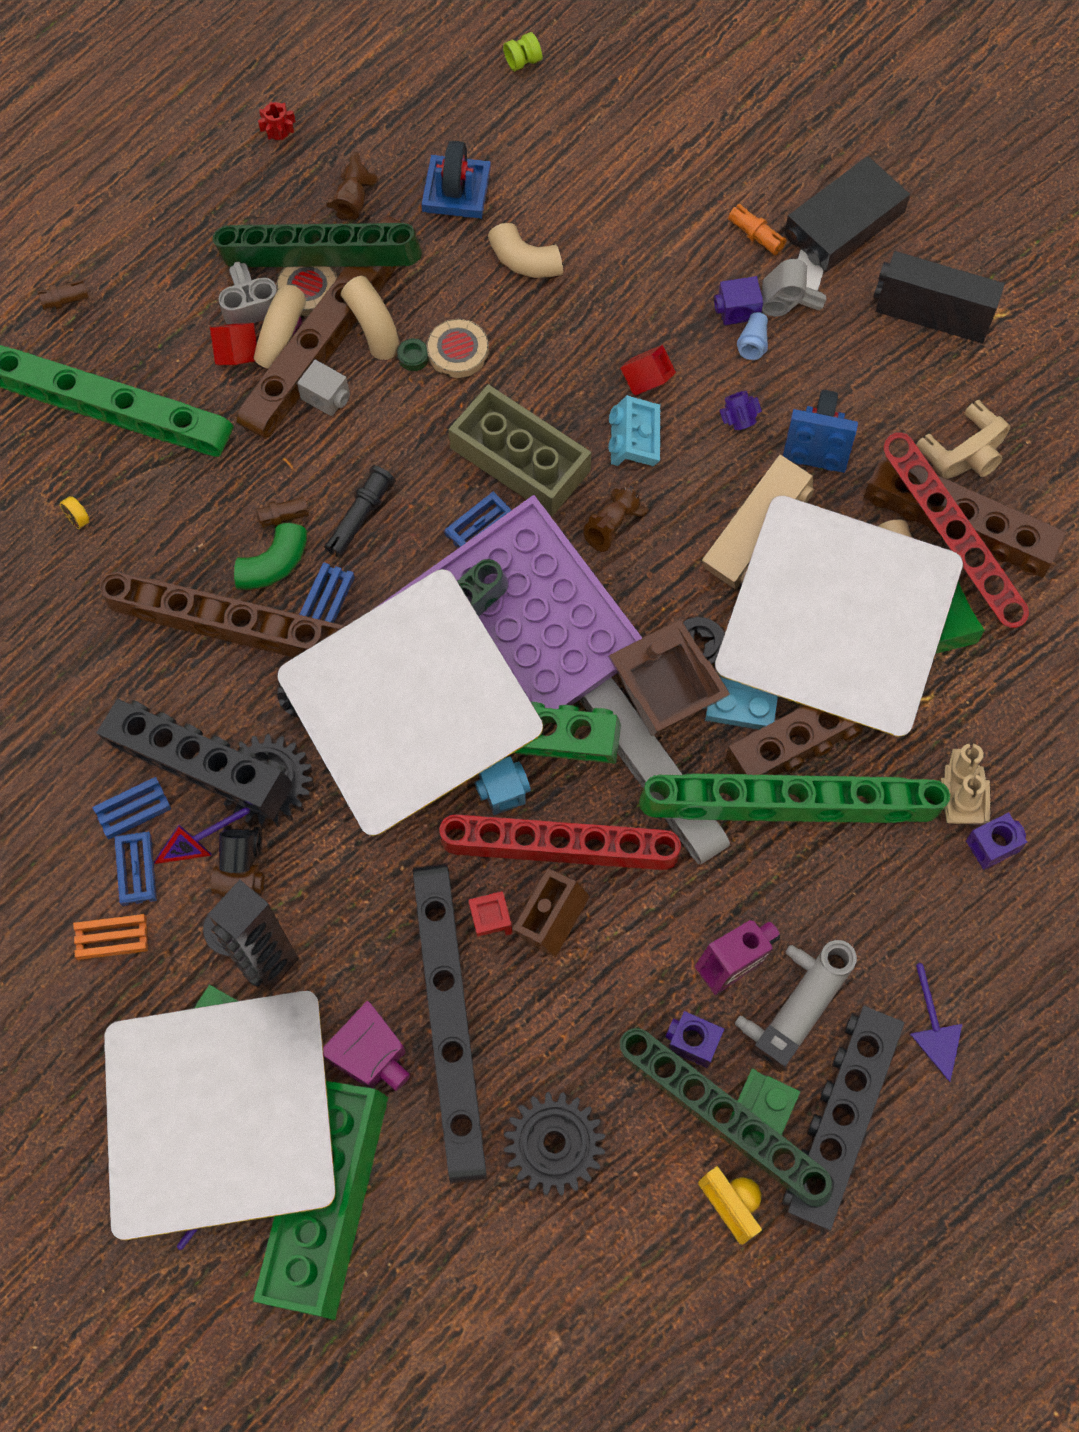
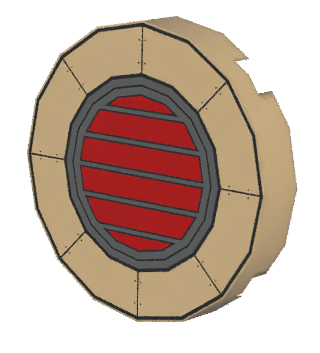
(310, 280)
(457, 348)

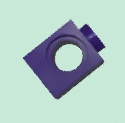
(738, 300)
(990, 853)
(710, 1038)

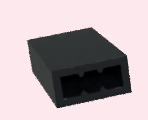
(846, 214)
(937, 296)

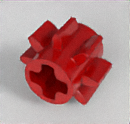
(276, 121)

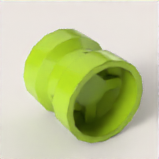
(522, 51)

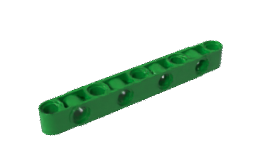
(105, 401)
(769, 800)

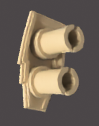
(967, 787)

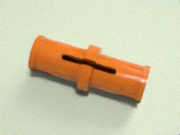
(757, 229)

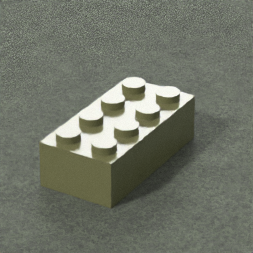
(520, 449)

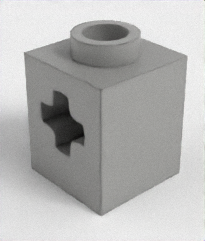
(324, 388)

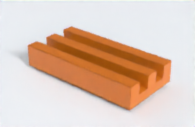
(110, 923)

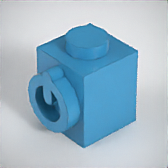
(503, 785)

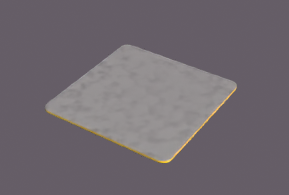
(839, 615)
(409, 702)
(217, 1116)

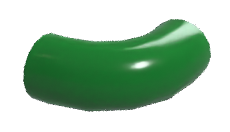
(275, 562)

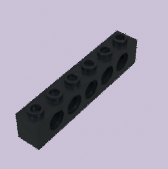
(262, 795)
(252, 936)
(883, 1034)

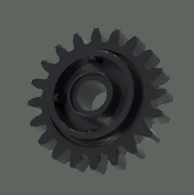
(296, 771)
(557, 1168)

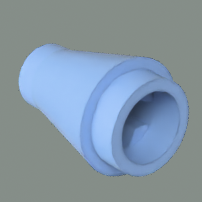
(753, 339)

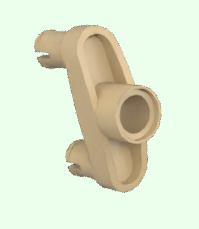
(976, 452)

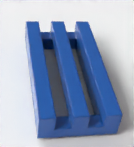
(473, 513)
(335, 573)
(126, 797)
(138, 896)

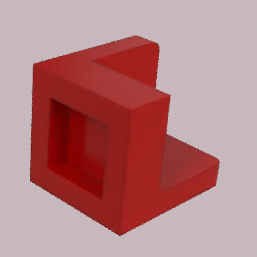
(233, 343)
(648, 370)
(490, 914)

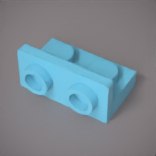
(635, 431)
(743, 707)

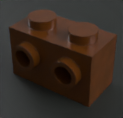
(551, 912)

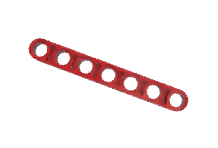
(951, 513)
(546, 831)

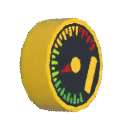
(74, 512)

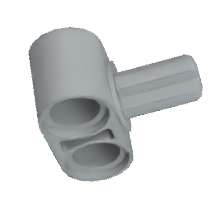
(787, 287)
(247, 295)

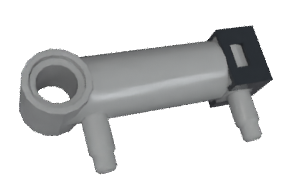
(803, 1007)

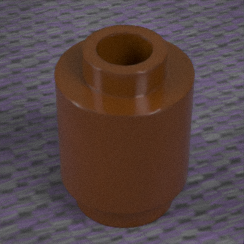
(223, 881)

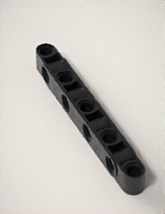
(449, 1024)

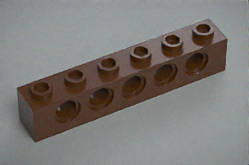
(981, 512)
(745, 754)

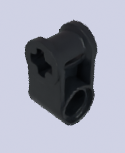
(239, 848)

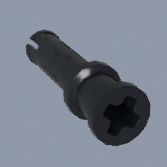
(366, 499)

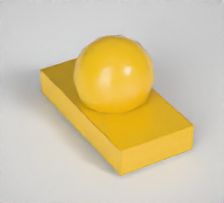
(734, 1202)

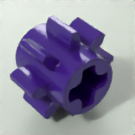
(740, 410)

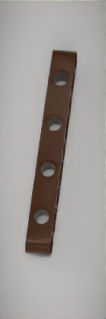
(322, 329)
(213, 615)

